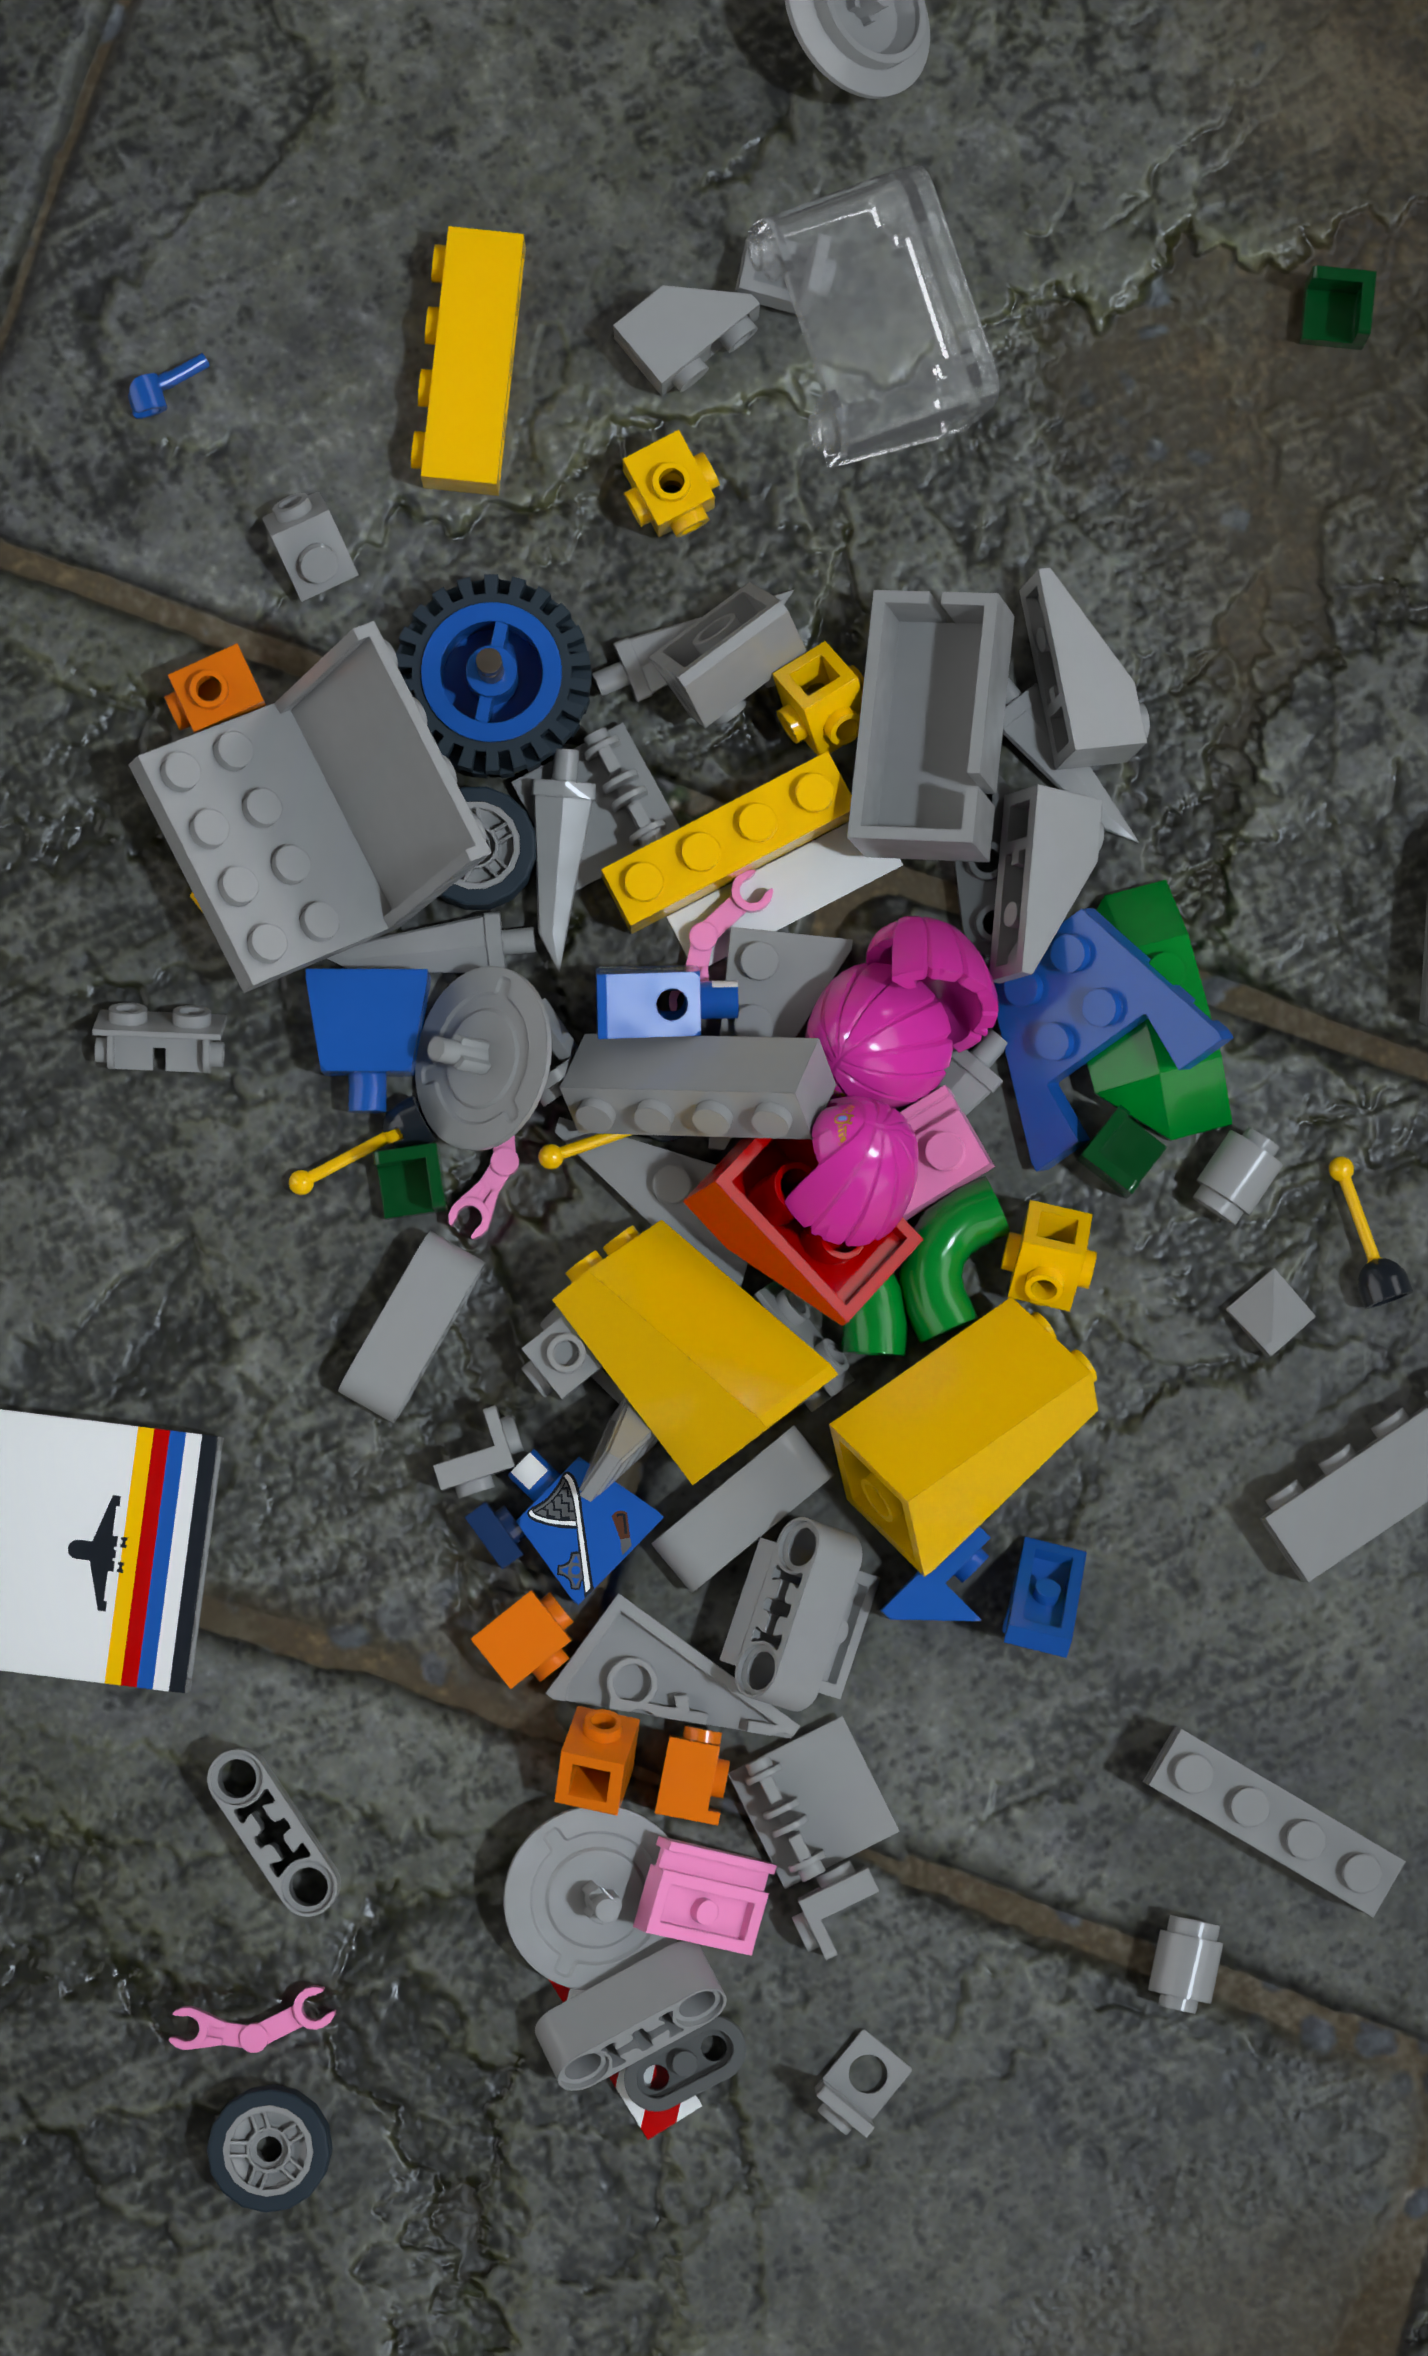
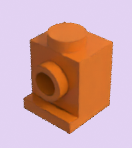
(692, 1776)

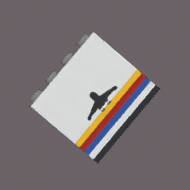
(103, 1549)

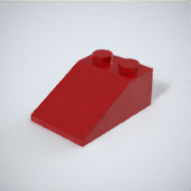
(748, 1215)

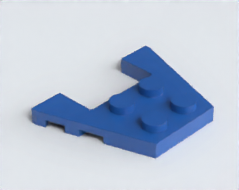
(1076, 1005)

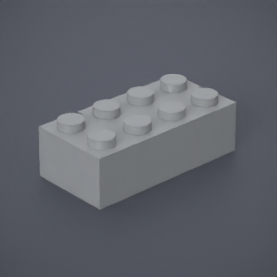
(931, 726)

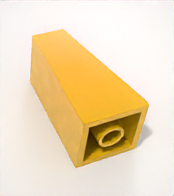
(688, 1346)
(962, 1431)

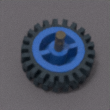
(496, 674)

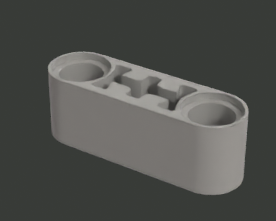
(411, 1327)
(742, 1509)
(798, 1614)
(272, 1852)
(630, 2015)

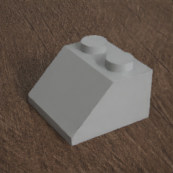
(729, 654)

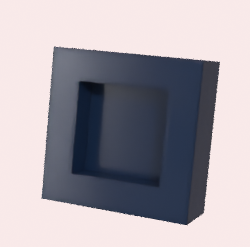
(498, 1533)

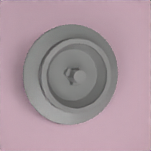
(864, 44)
(483, 1058)
(578, 1895)

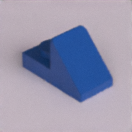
(930, 1595)
(1044, 1597)

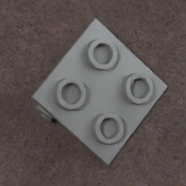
(626, 804)
(813, 1802)

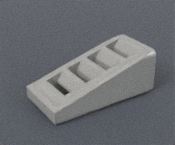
(620, 1447)

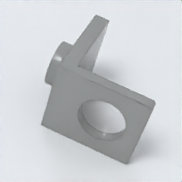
(842, 2102)

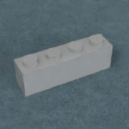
(699, 1086)
(1354, 1497)
(1274, 1821)

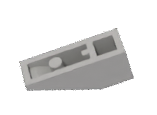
(1082, 685)
(1044, 862)

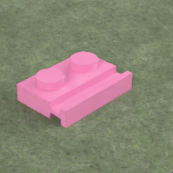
(947, 1149)
(704, 1896)

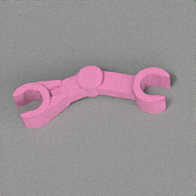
(705, 934)
(485, 1193)
(250, 2037)

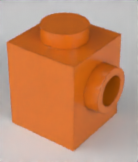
(213, 691)
(526, 1639)
(597, 1760)

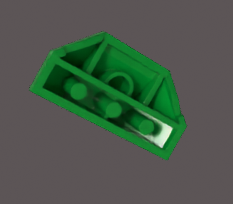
(1138, 1066)

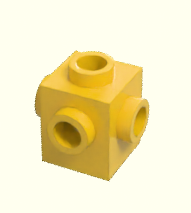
(666, 464)
(820, 699)
(1049, 1269)

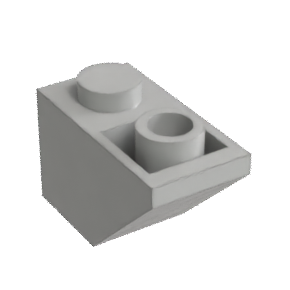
(683, 328)

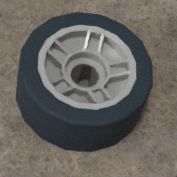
(512, 858)
(244, 2170)

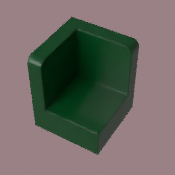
(1337, 307)
(1122, 1153)
(411, 1181)

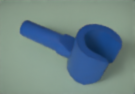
(147, 390)

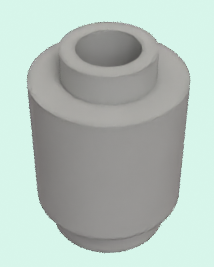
(1238, 1175)
(1186, 1964)

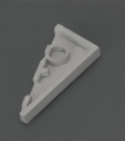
(777, 983)
(655, 1187)
(647, 1669)

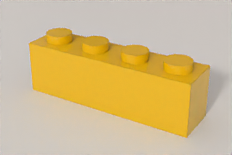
(471, 362)
(728, 842)

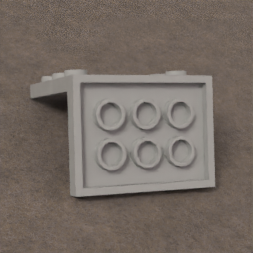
(314, 814)

